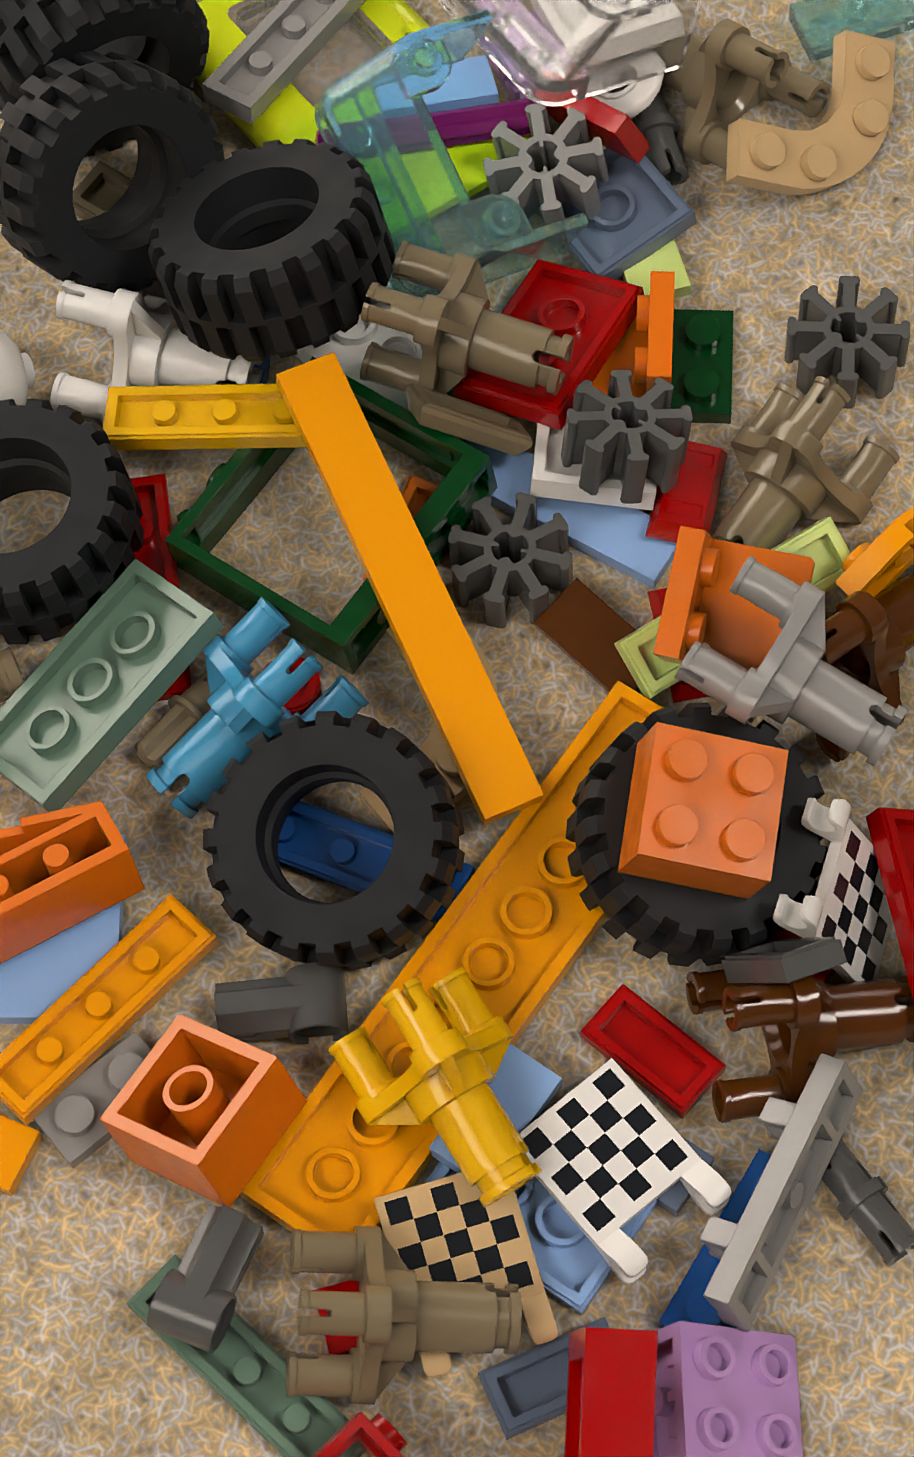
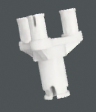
(146, 349)

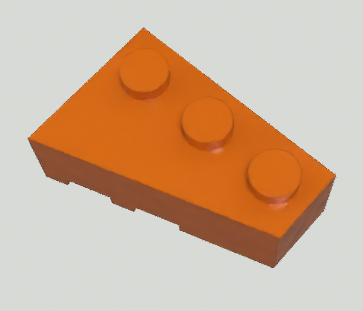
(60, 873)

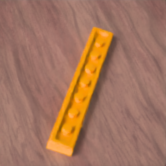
(409, 589)

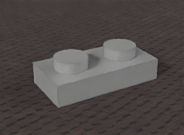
(73, 1117)

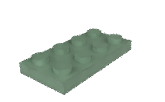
(99, 684)

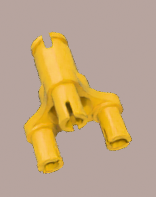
(445, 1081)

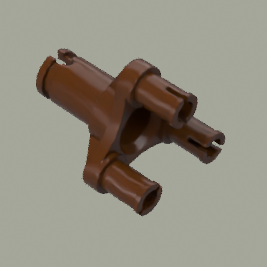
(870, 642)
(799, 1025)

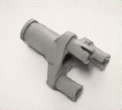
(793, 675)

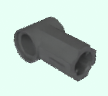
(296, 1006)
(200, 1295)

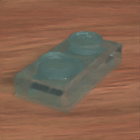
(821, 20)

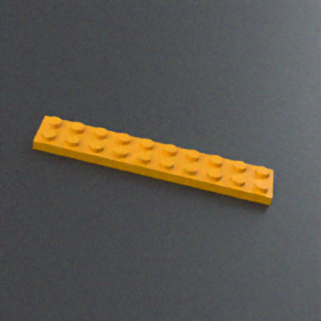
(516, 936)

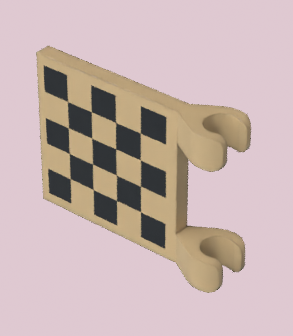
(453, 1238)

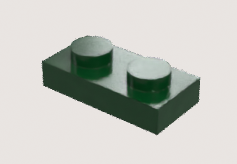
(703, 364)

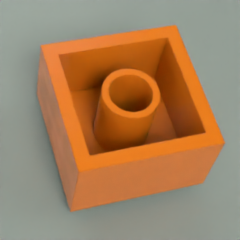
(703, 811)
(204, 1110)

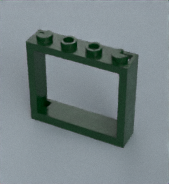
(362, 621)

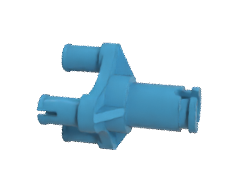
(244, 705)

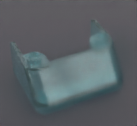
(388, 128)

